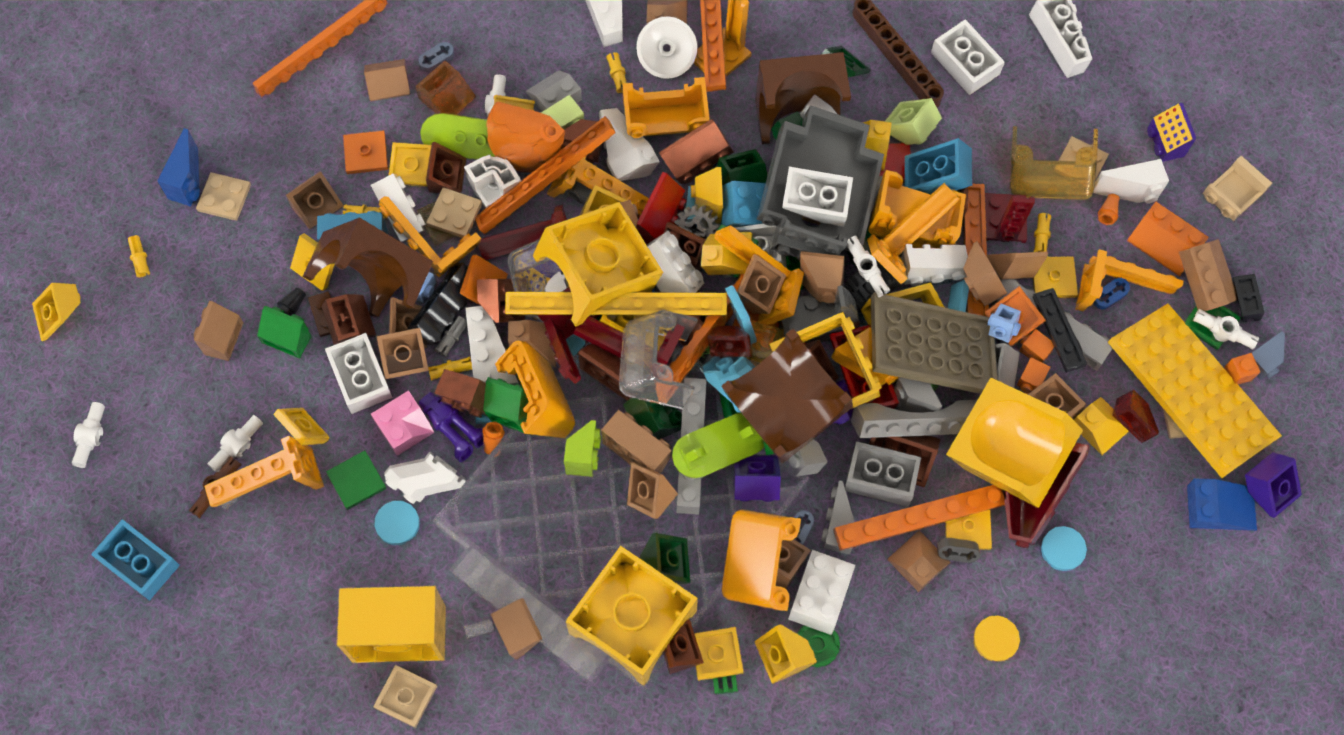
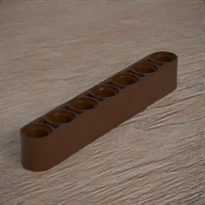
(896, 44)

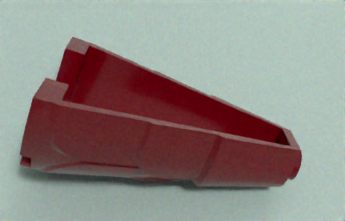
(1026, 520)

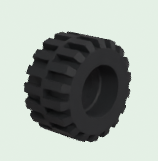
(863, 290)

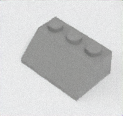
(882, 474)

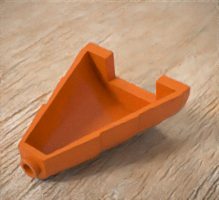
(523, 136)

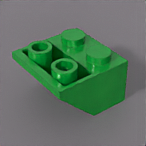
(283, 331)
(505, 403)

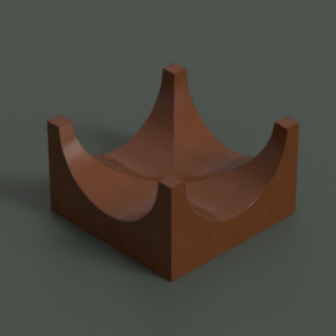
(791, 82)
(377, 257)
(788, 397)

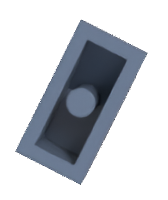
(1270, 356)

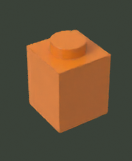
(1036, 346)
(1242, 368)
(1033, 375)

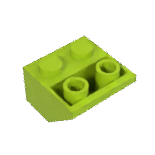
(581, 451)

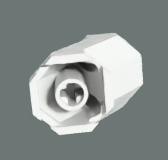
(423, 477)

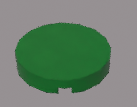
(823, 652)

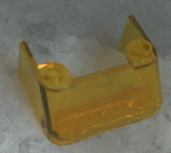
(1053, 178)

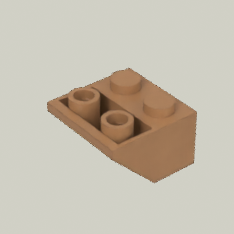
(218, 331)

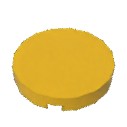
(996, 638)

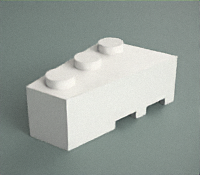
(607, 19)
(393, 188)
(934, 264)

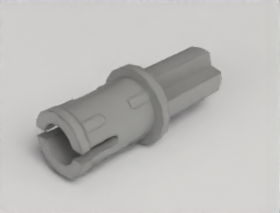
(451, 336)

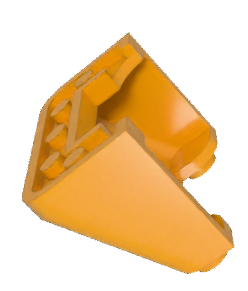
(665, 110)
(897, 202)
(547, 407)
(754, 558)

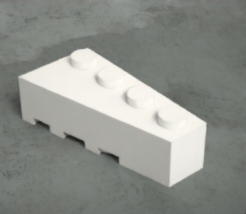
(1062, 33)
(485, 346)

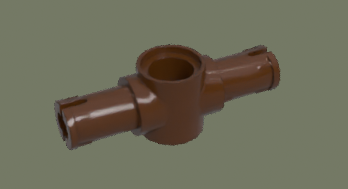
(202, 502)

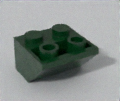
(743, 167)
(659, 418)

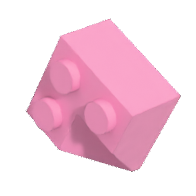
(402, 423)

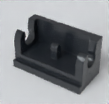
(1248, 297)

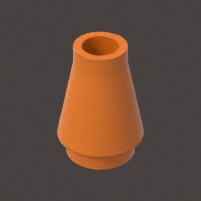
(1109, 211)
(492, 436)

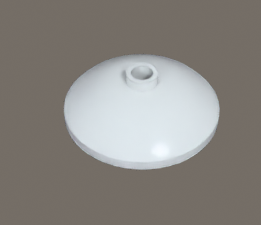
(661, 32)

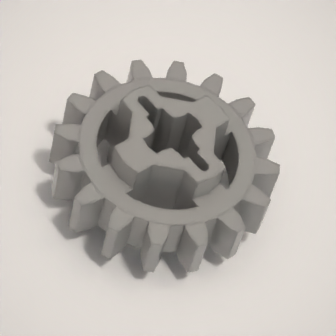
(701, 219)

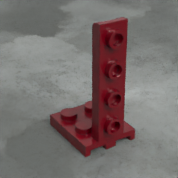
(1007, 216)
(513, 239)
(558, 330)
(611, 339)

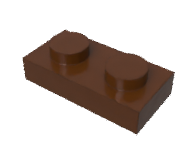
(316, 306)

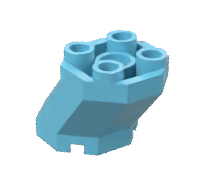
(720, 370)

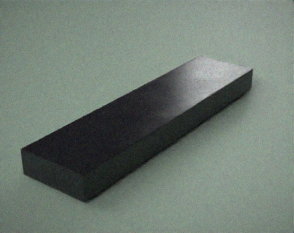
(1059, 330)

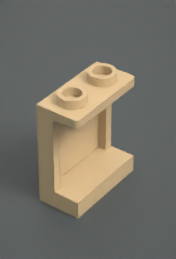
(1237, 189)

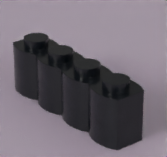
(441, 306)

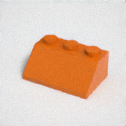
(1164, 235)

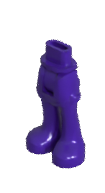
(443, 416)

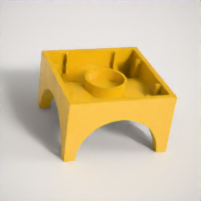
(599, 258)
(631, 613)

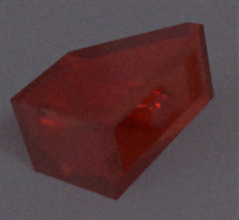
(729, 342)
(1135, 416)

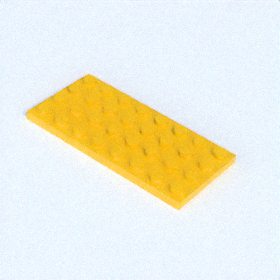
(1194, 390)

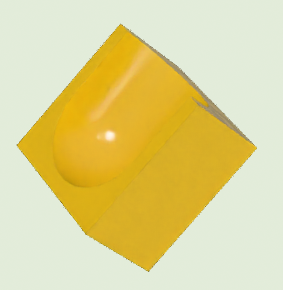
(1015, 442)
(391, 624)

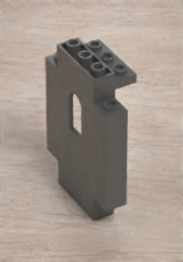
(824, 145)

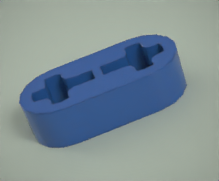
(1114, 297)

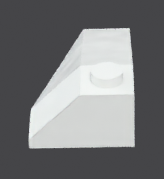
(627, 156)

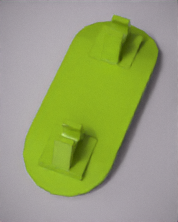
(458, 133)
(716, 446)

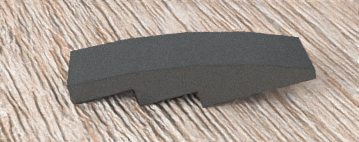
(846, 303)

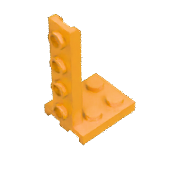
(733, 37)
(590, 175)
(906, 232)
(416, 241)
(1102, 265)
(789, 292)
(293, 459)

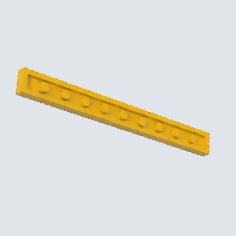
(628, 304)

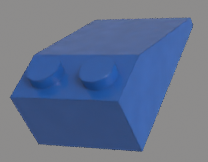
(181, 173)
(1220, 505)

